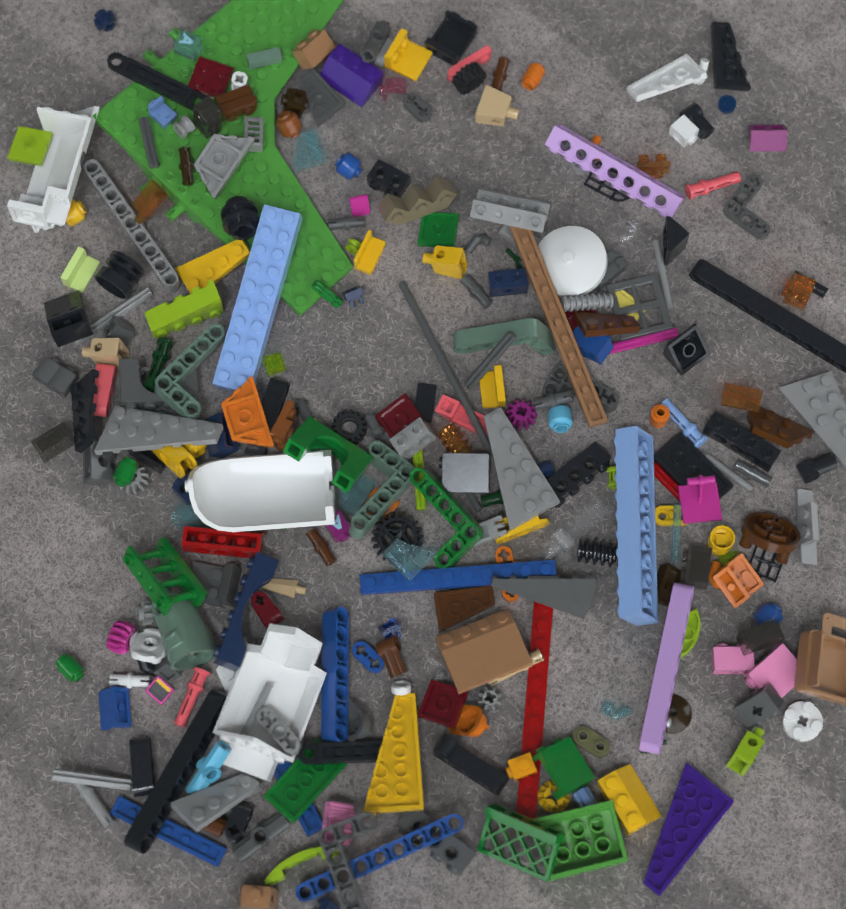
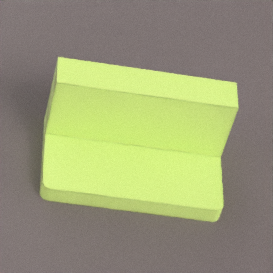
(79, 270)

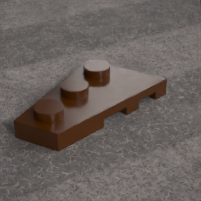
(605, 324)
(462, 604)

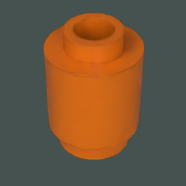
(533, 76)
(659, 416)

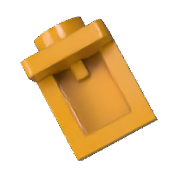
(520, 767)

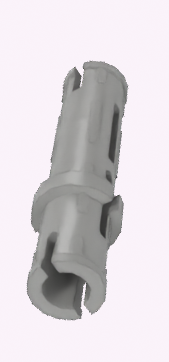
(87, 793)

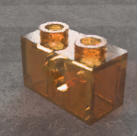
(798, 291)

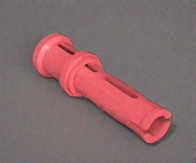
(703, 186)
(194, 687)

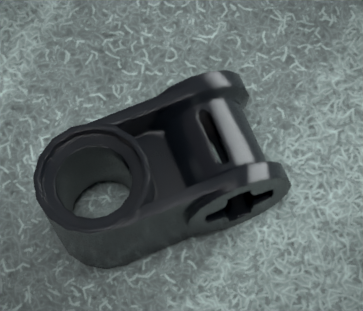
(238, 818)

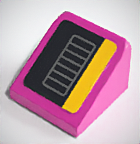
(159, 690)

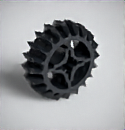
(389, 532)

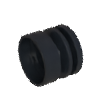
(119, 274)

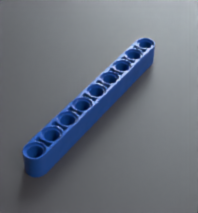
(388, 850)

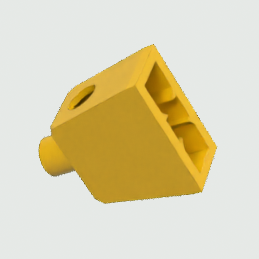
(447, 261)

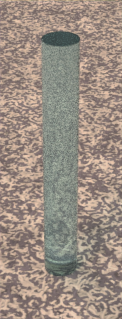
(676, 533)

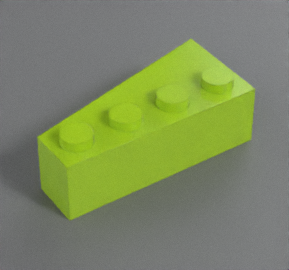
(185, 311)

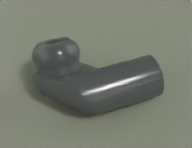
(477, 240)

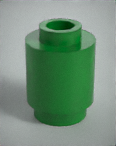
(125, 472)
(70, 668)

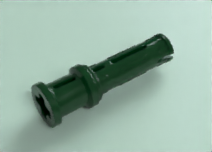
(159, 357)

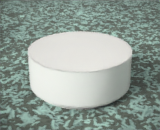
(401, 687)

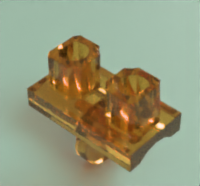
(654, 169)

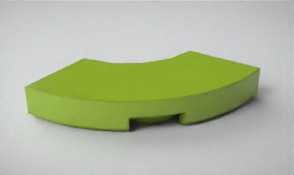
(692, 632)

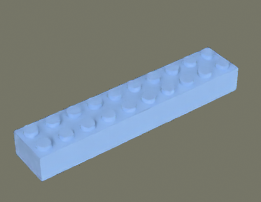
(258, 298)
(636, 526)

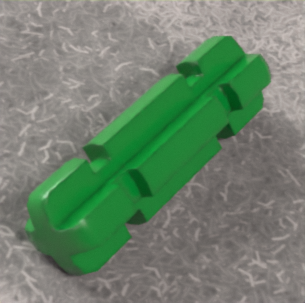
(327, 294)

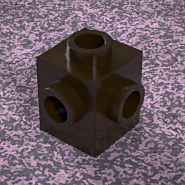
(294, 101)

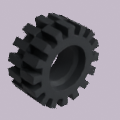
(469, 78)
(350, 417)

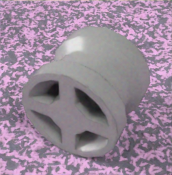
(183, 127)

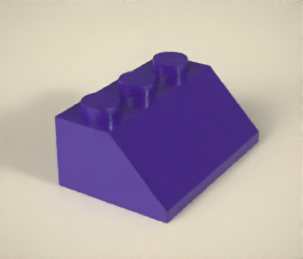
(351, 75)

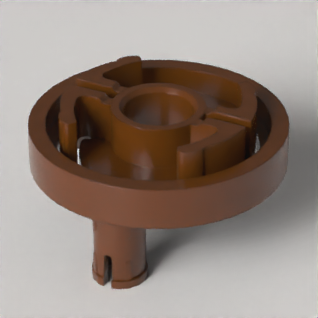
(770, 534)

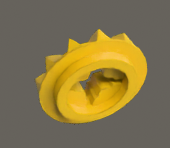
(548, 804)

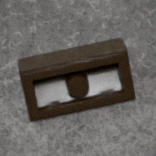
(665, 579)

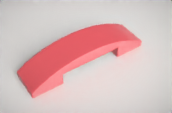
(454, 412)

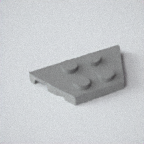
(221, 160)

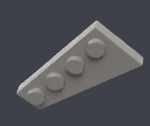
(212, 802)

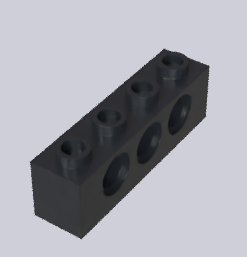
(741, 441)
(593, 454)

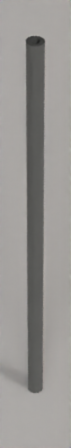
(446, 367)

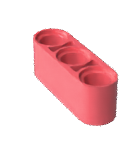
(105, 385)

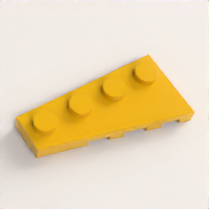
(213, 265)

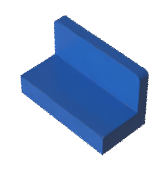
(114, 708)

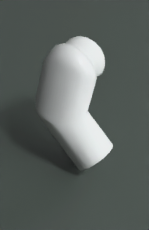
(704, 65)

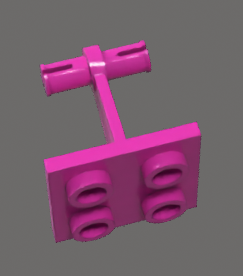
(700, 500)

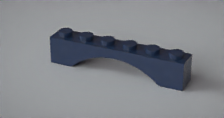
(232, 647)

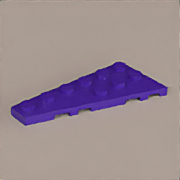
(690, 819)

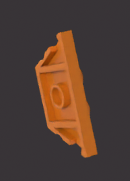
(246, 416)

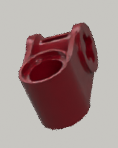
(268, 612)

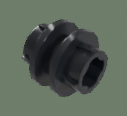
(240, 218)

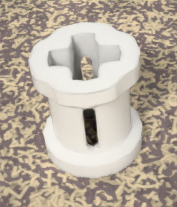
(240, 81)

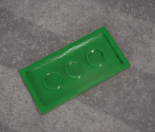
(301, 786)

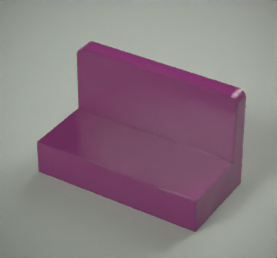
(767, 138)

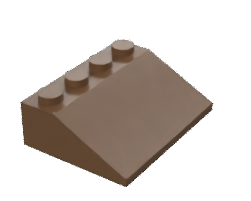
(483, 651)

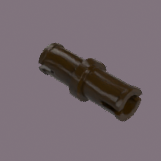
(186, 166)

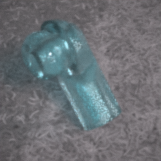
(614, 713)

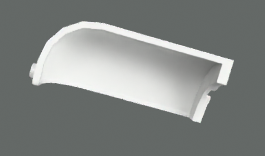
(264, 492)

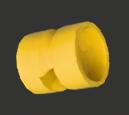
(721, 540)

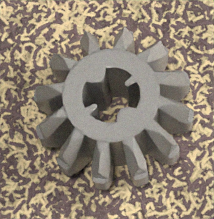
(140, 479)

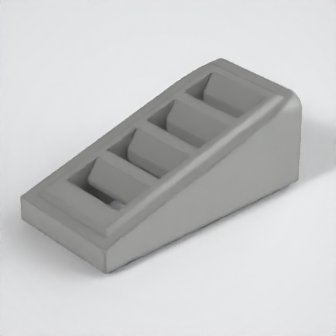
(257, 146)

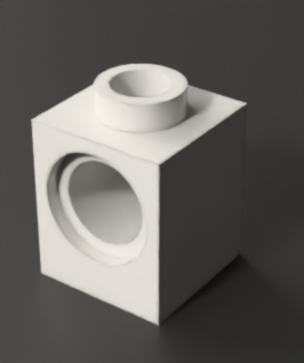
(684, 131)

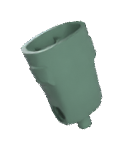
(184, 635)

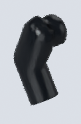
(147, 668)

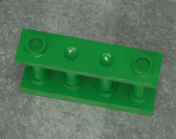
(176, 567)

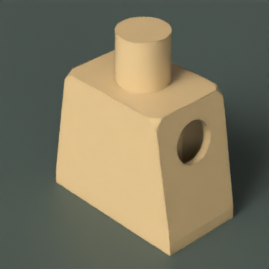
(495, 108)
(106, 351)

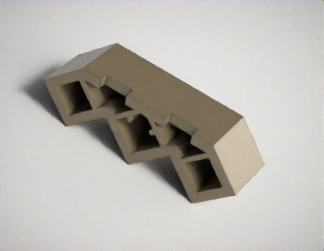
(417, 202)

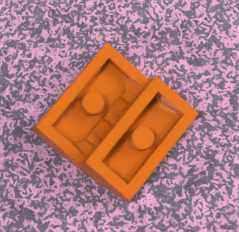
(737, 580)

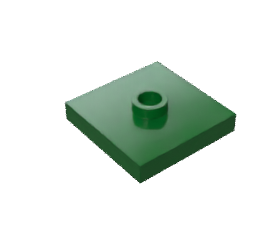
(438, 229)

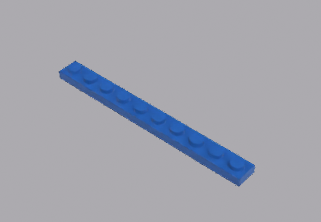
(453, 577)

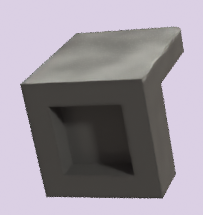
(119, 329)
(165, 672)

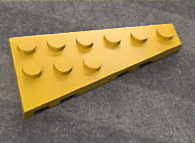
(397, 772)

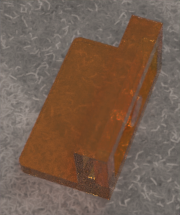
(148, 201)
(741, 397)

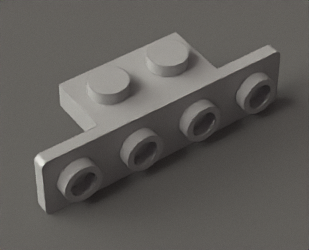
(807, 526)

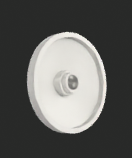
(574, 259)

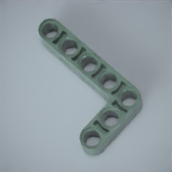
(487, 337)
(186, 368)
(385, 492)

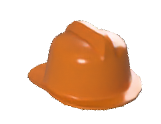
(471, 722)

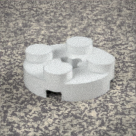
(140, 649)
(813, 725)

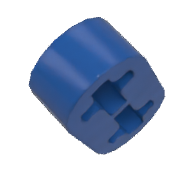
(370, 654)

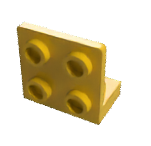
(406, 57)

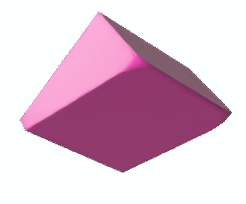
(359, 205)

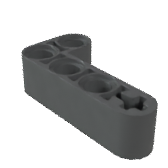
(564, 384)

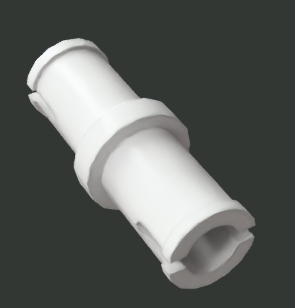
(129, 680)

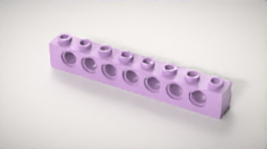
(624, 169)

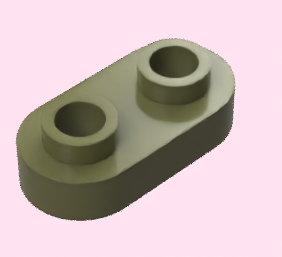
(589, 744)

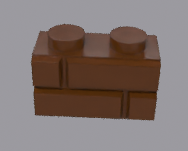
(236, 103)

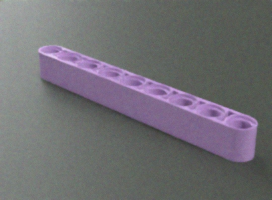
(666, 668)

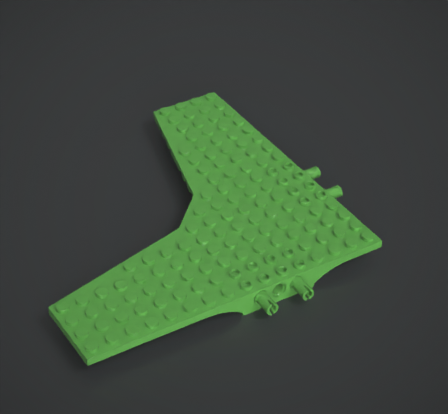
(261, 176)

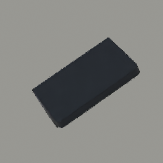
(149, 459)

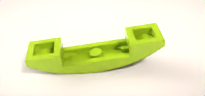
(277, 873)

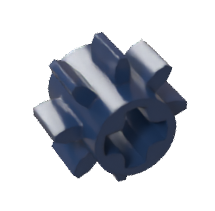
(104, 20)

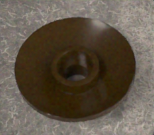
(683, 715)

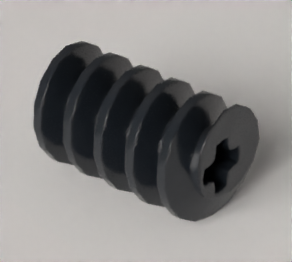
(597, 552)

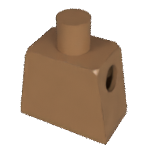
(257, 897)

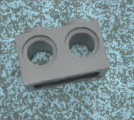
(413, 438)

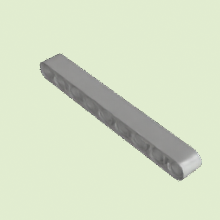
(134, 233)

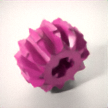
(120, 636)

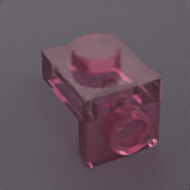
(393, 85)

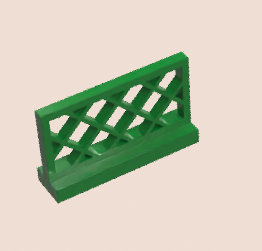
(521, 824)

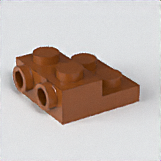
(284, 425)

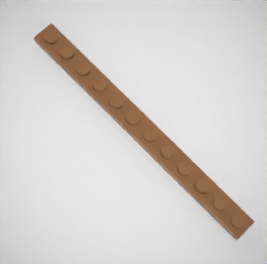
(559, 327)

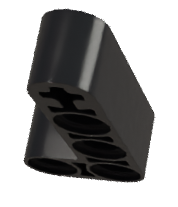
(468, 764)

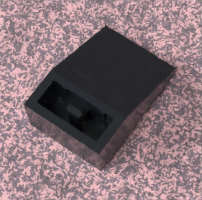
(67, 319)

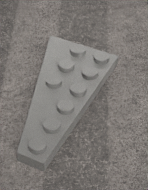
(822, 409)
(152, 430)

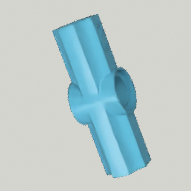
(209, 767)

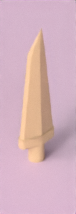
(285, 587)

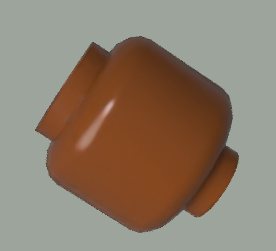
(288, 124)

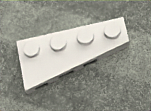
(669, 77)

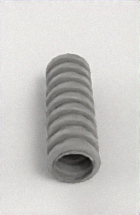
(587, 301)

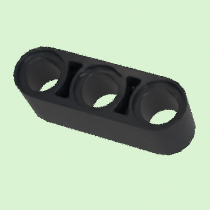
(141, 766)

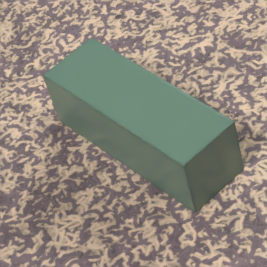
(264, 58)

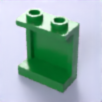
(564, 766)

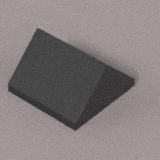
(674, 239)
(686, 350)

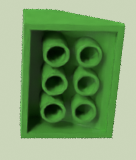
(590, 841)

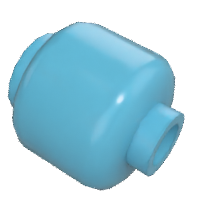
(560, 418)

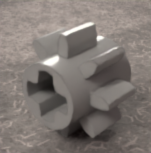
(144, 613)
(487, 704)

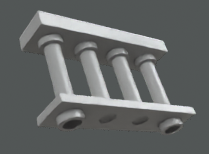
(510, 209)

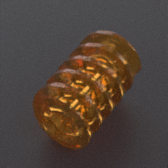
(453, 440)

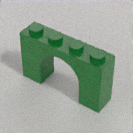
(317, 436)

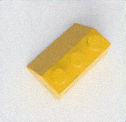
(630, 799)

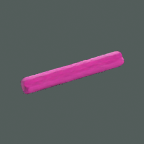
(644, 340)

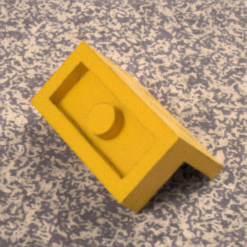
(369, 254)
(493, 389)

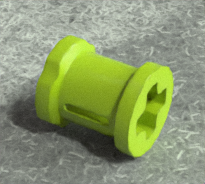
(611, 473)

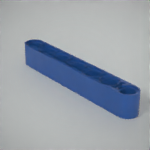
(335, 685)

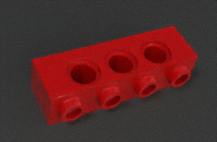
(221, 542)

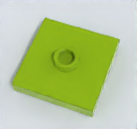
(30, 146)

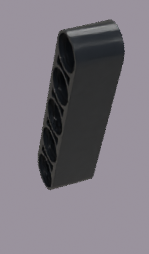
(272, 406)

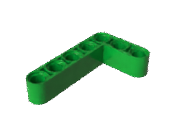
(449, 514)

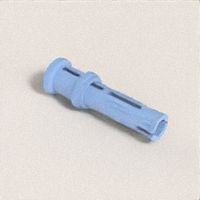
(689, 429)

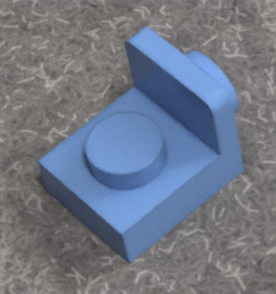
(161, 112)

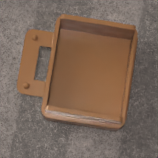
(822, 661)

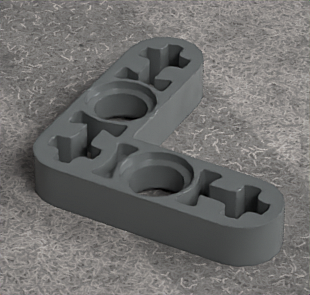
(741, 210)

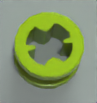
(353, 246)

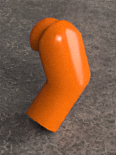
(715, 566)

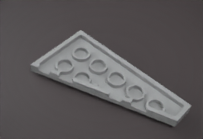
(519, 477)

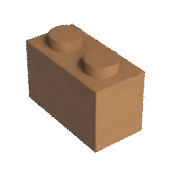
(313, 48)

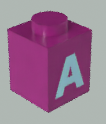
(339, 530)

